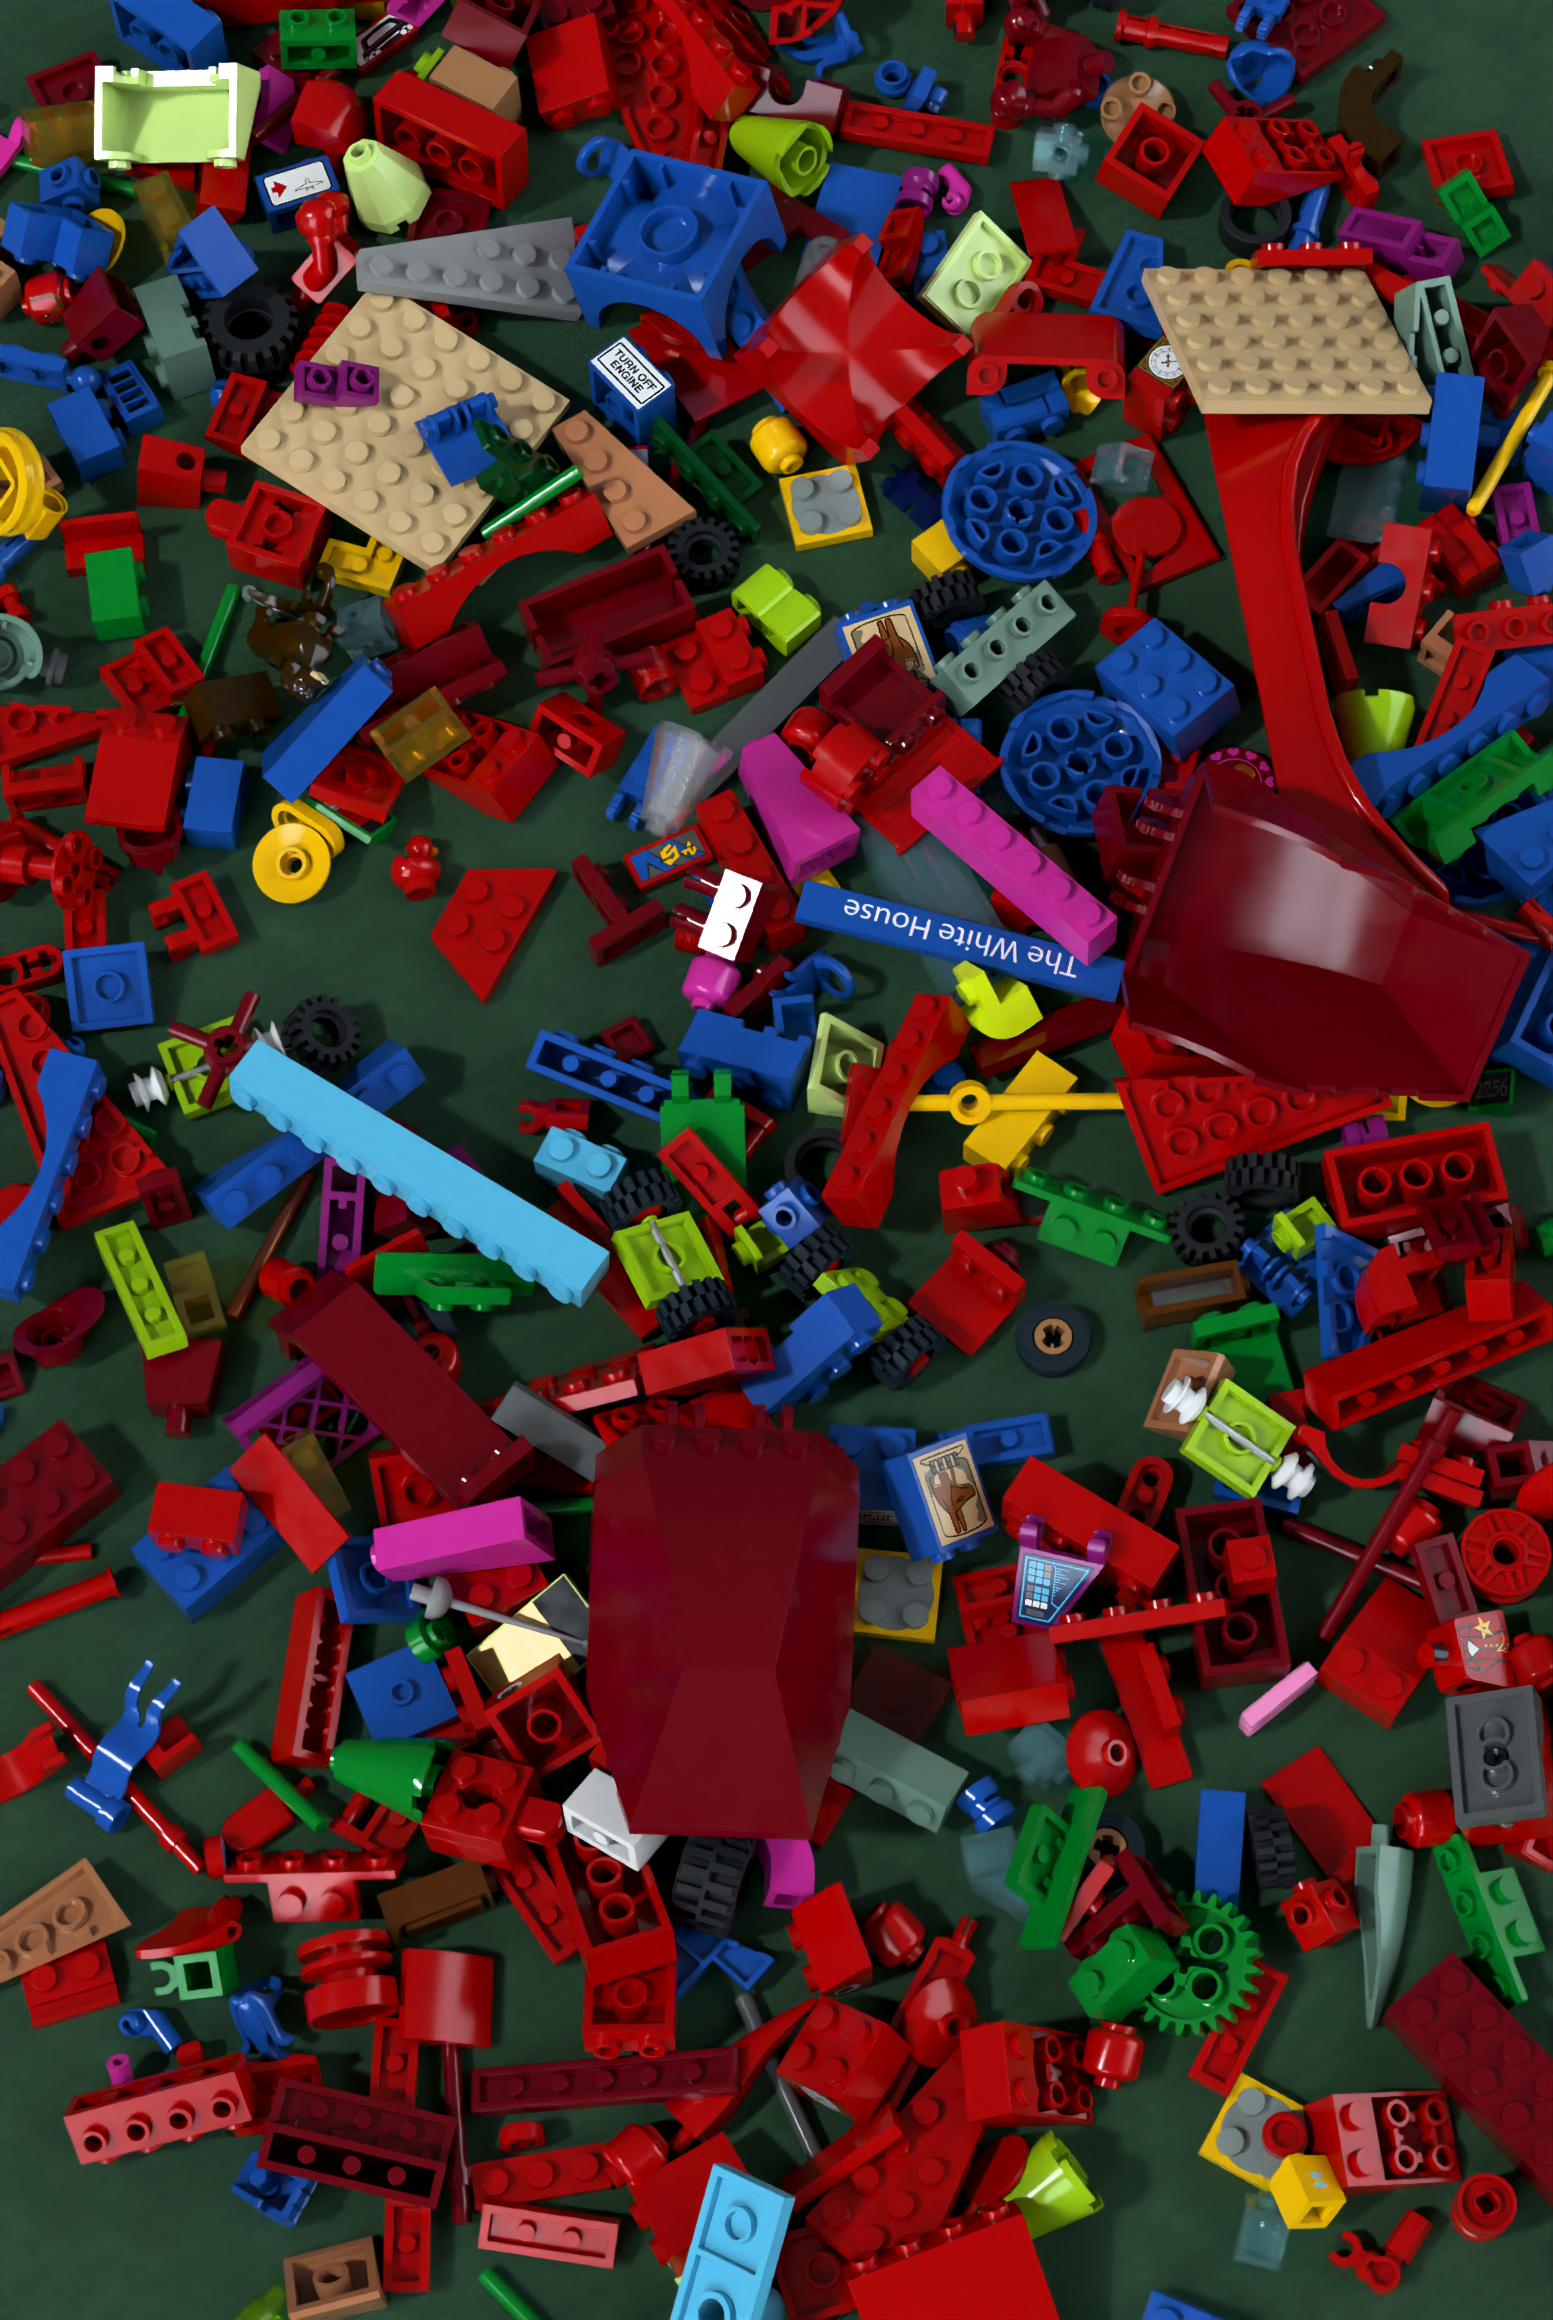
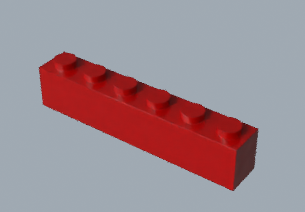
(1423, 1359)

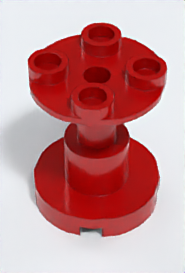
(69, 869)

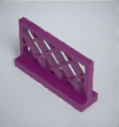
(283, 1393)

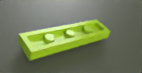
(140, 1290)

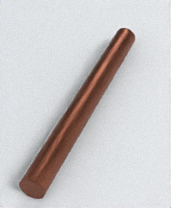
(269, 1246)

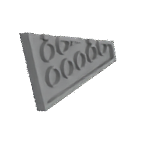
(487, 269)

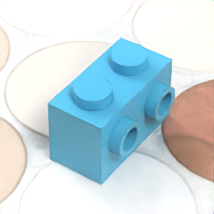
(583, 1164)

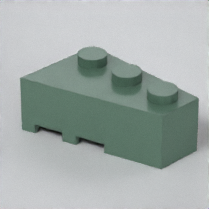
(1432, 329)
(174, 338)

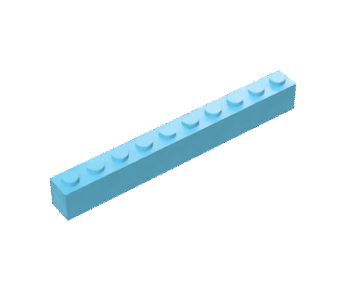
(418, 1174)

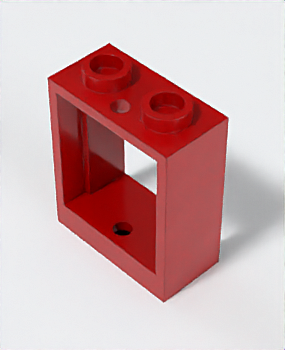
(705, 1361)

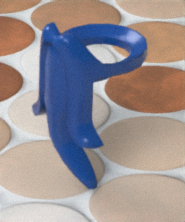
(828, 49)
(609, 158)
(814, 974)
(256, 2018)

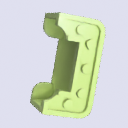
(174, 115)

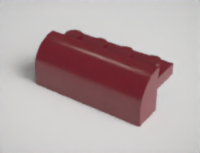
(454, 662)
(357, 2142)

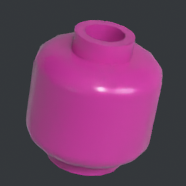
(710, 982)

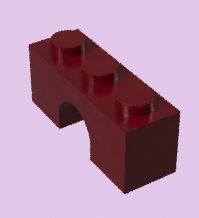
(821, 101)

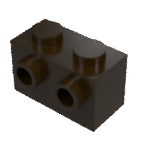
(233, 707)

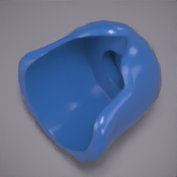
(1257, 59)

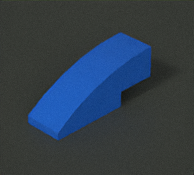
(1219, 1844)

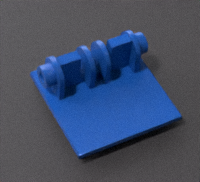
(454, 440)
(1278, 1274)

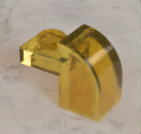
(196, 1295)

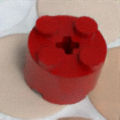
(846, 766)

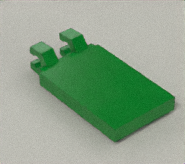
(716, 1120)

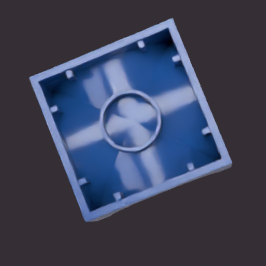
(672, 243)

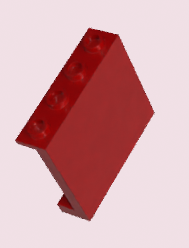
(958, 2272)

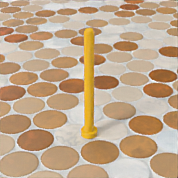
(1512, 439)

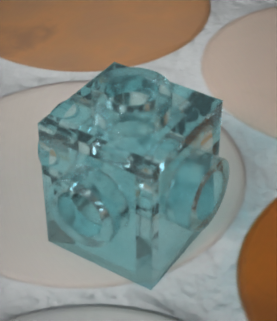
(1049, 160)
(366, 628)

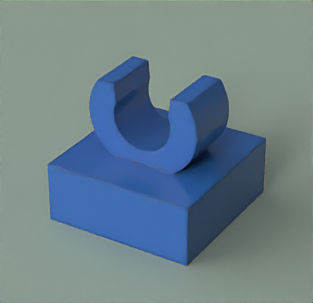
(923, 94)

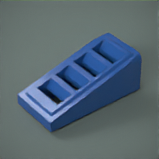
(139, 419)
(1381, 585)

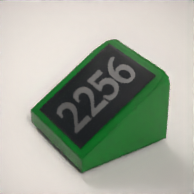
(1493, 1093)

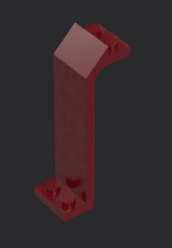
(402, 1391)

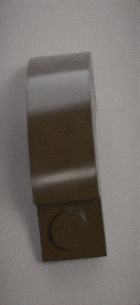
(1356, 115)

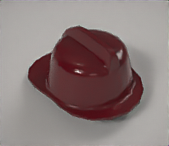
(152, 848)
(61, 1329)

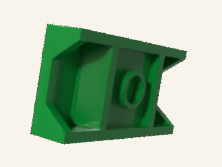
(1442, 817)

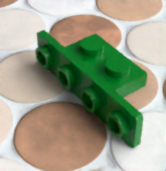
(1085, 1221)
(449, 1279)
(1051, 1863)
(1492, 1919)

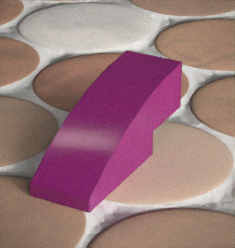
(1403, 243)

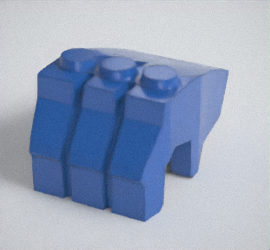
(273, 2193)

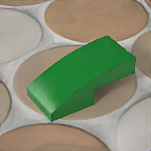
(1472, 213)

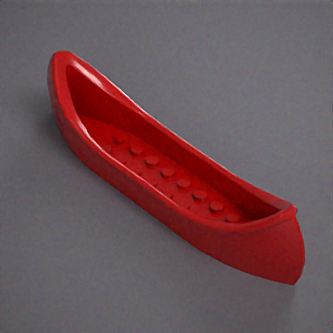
(1265, 489)

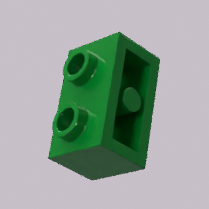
(317, 39)
(115, 593)
(1122, 1972)

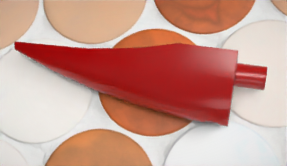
(706, 2116)

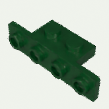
(517, 468)
(717, 471)

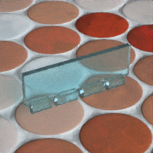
(1367, 499)

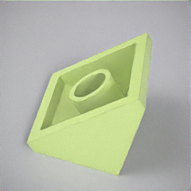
(834, 1052)

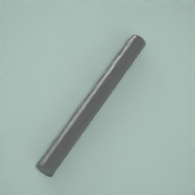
(787, 2095)

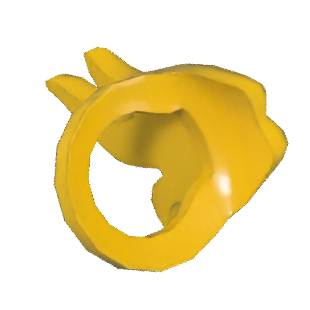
(1076, 390)

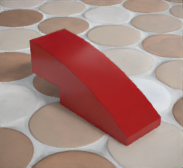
(1338, 571)

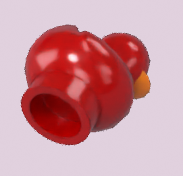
(417, 871)

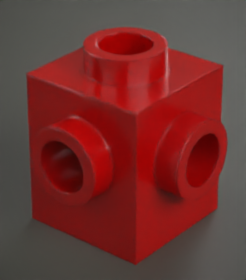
(1319, 1913)

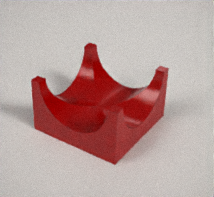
(847, 352)

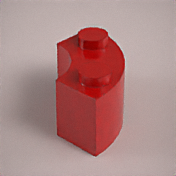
(798, 18)

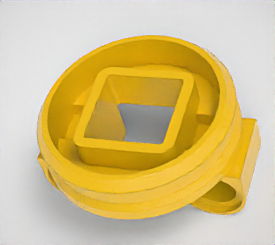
(27, 504)

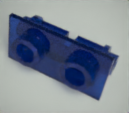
(907, 489)

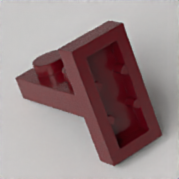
(624, 926)
(1136, 1905)

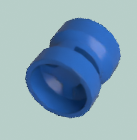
(985, 1805)

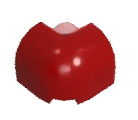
(329, 119)
(1397, 1291)

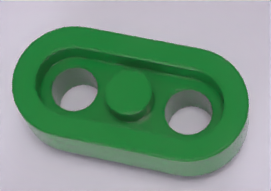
(431, 1638)

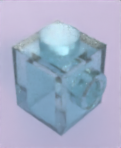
(1122, 467)
(1039, 1756)

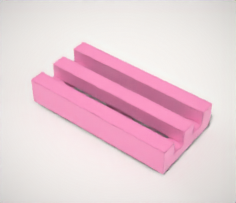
(1277, 1699)

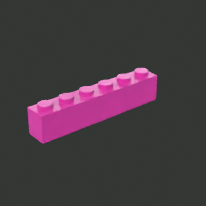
(1013, 866)

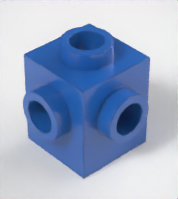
(70, 185)
(793, 1210)

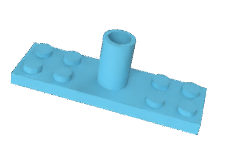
(735, 2250)

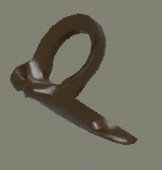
(306, 604)

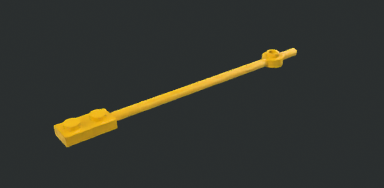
(984, 1103)

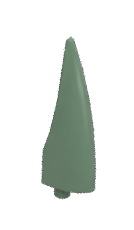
(1382, 1903)

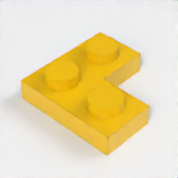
(366, 569)

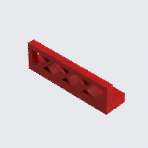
(615, 1285)

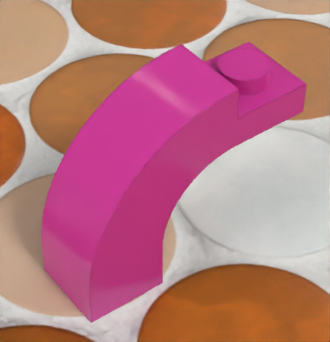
(787, 1871)

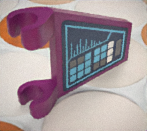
(1052, 1579)

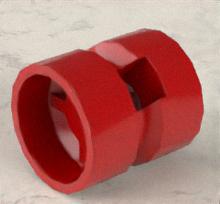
(1483, 2207)

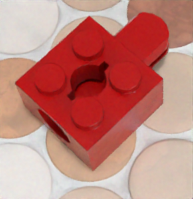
(274, 517)
(483, 1829)

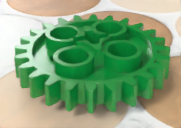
(1184, 2003)

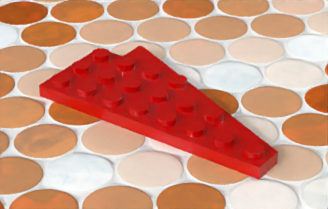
(651, 78)

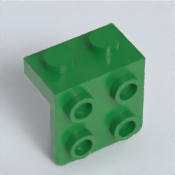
(1249, 1344)

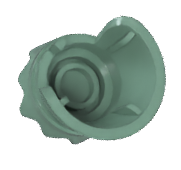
(19, 652)

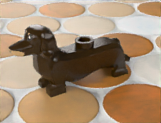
(295, 650)

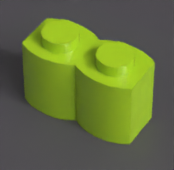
(777, 609)

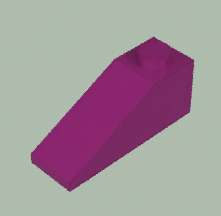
(341, 1218)

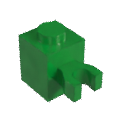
(199, 1973)

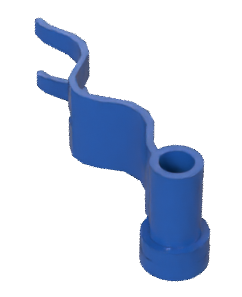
(119, 1753)

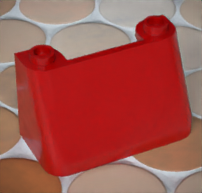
(1047, 340)

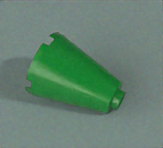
(393, 1770)

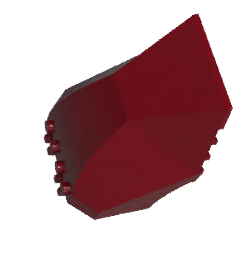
(1304, 953)
(721, 1623)

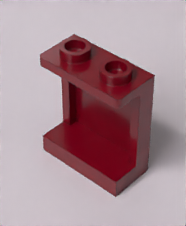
(882, 698)

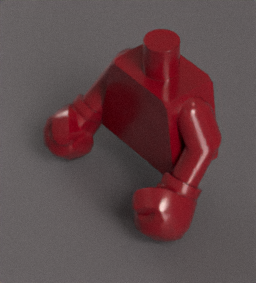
(1061, 72)

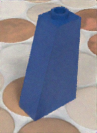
(325, 727)

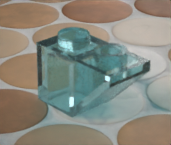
(986, 1864)

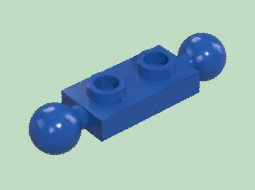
(45, 370)

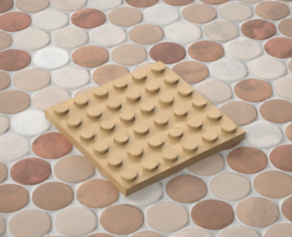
(1284, 341)
(372, 458)

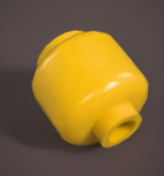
(778, 445)

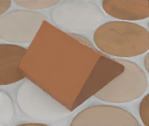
(1205, 1371)
(334, 2282)

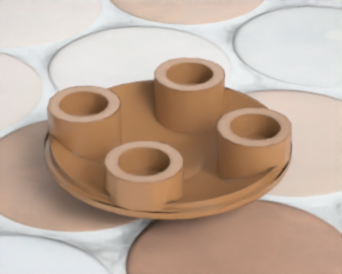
(1125, 96)

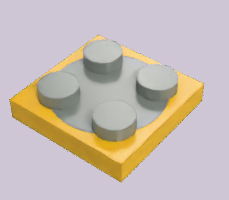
(825, 507)
(896, 1596)
(1236, 2133)

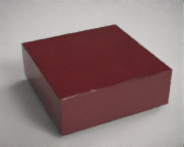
(628, 1040)

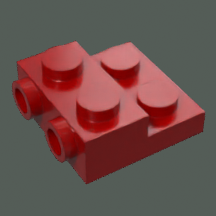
(716, 661)
(632, 2014)

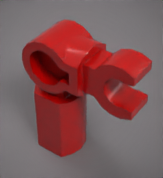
(1379, 2271)

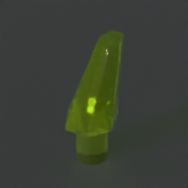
(267, 2308)

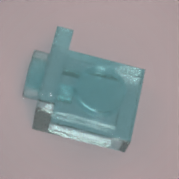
(1261, 2232)

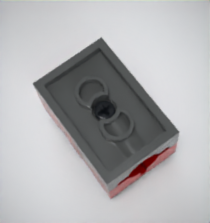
(1501, 1765)

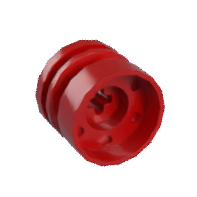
(347, 1971)

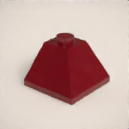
(1508, 354)
(1486, 1412)

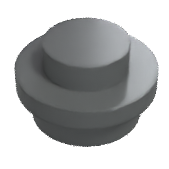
(54, 667)

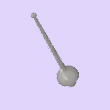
(441, 1598)

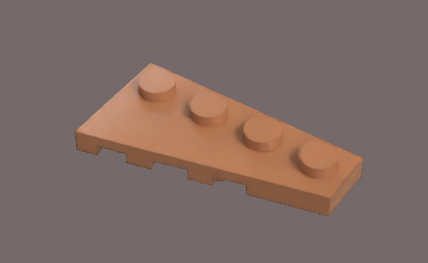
(629, 492)
(58, 1920)

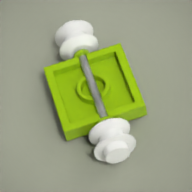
(189, 1072)
(1237, 1438)

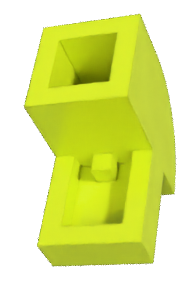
(998, 1009)

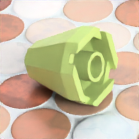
(384, 186)

